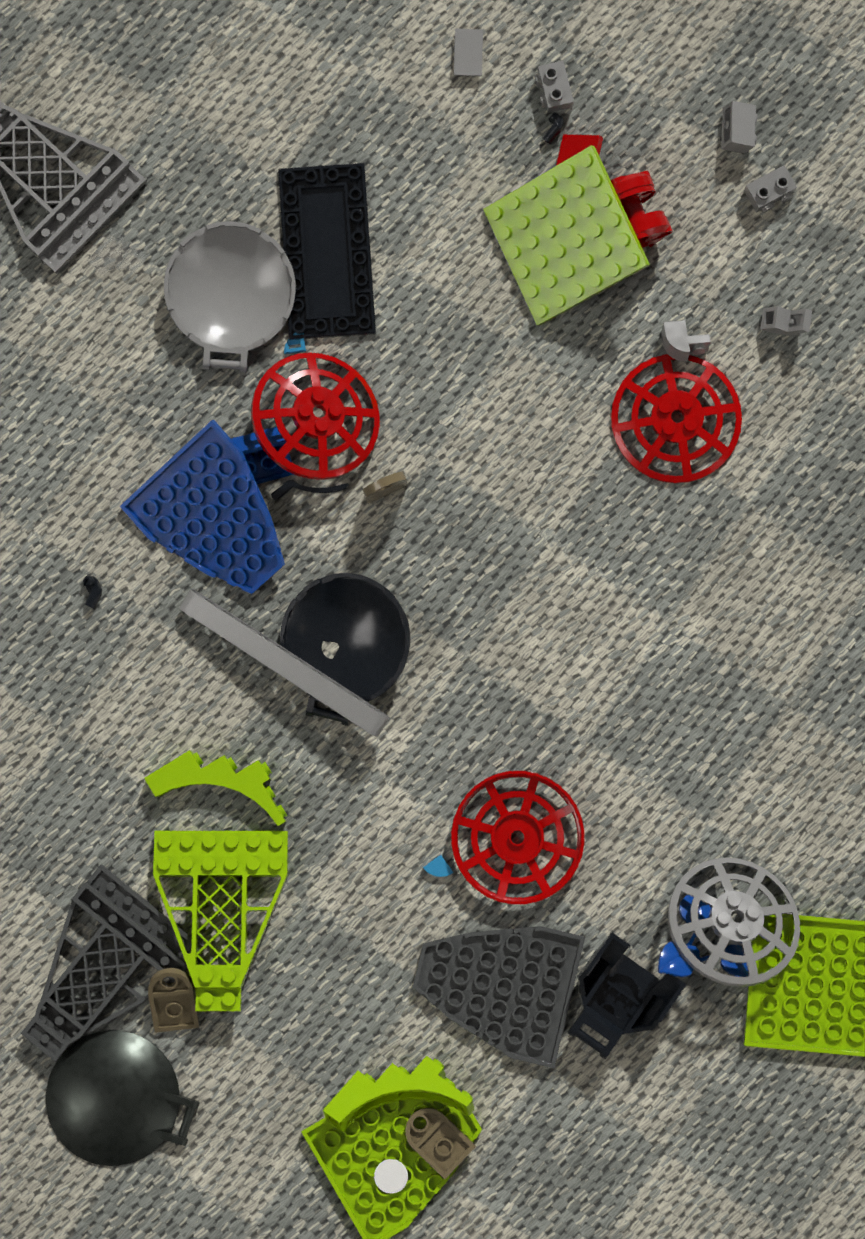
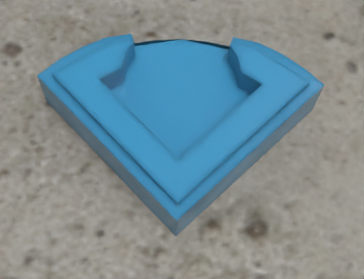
(292, 342)
(438, 867)

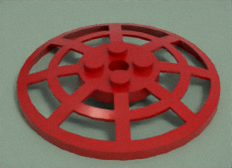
(308, 423)
(672, 431)
(528, 848)

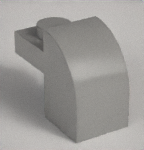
(786, 322)
(679, 344)

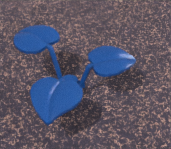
(674, 964)

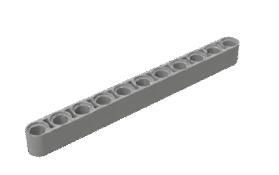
(284, 663)

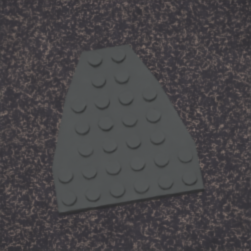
(505, 986)

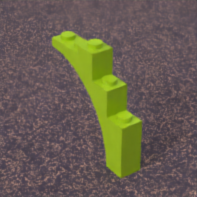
(250, 781)
(395, 1084)

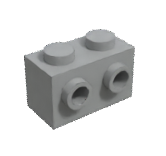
(554, 87)
(739, 127)
(770, 189)

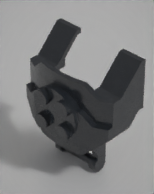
(620, 996)

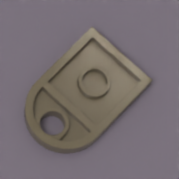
(384, 486)
(172, 1003)
(439, 1141)

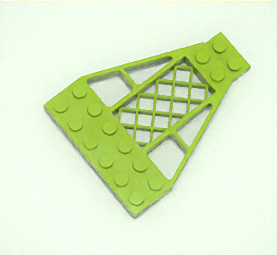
(220, 855)

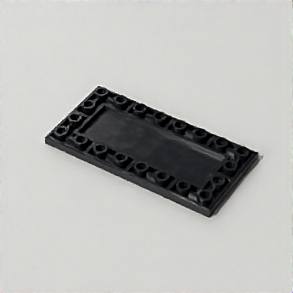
(328, 249)

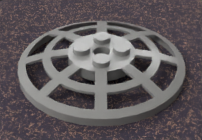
(729, 930)

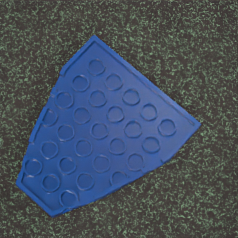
(210, 512)

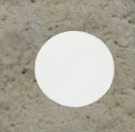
(391, 1176)

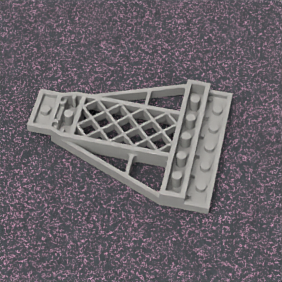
(84, 208)

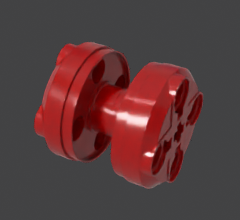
(633, 192)

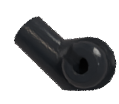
(555, 129)
(94, 590)

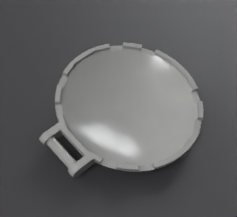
(229, 290)

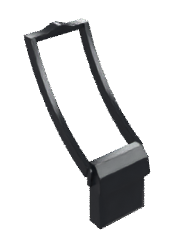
(288, 485)

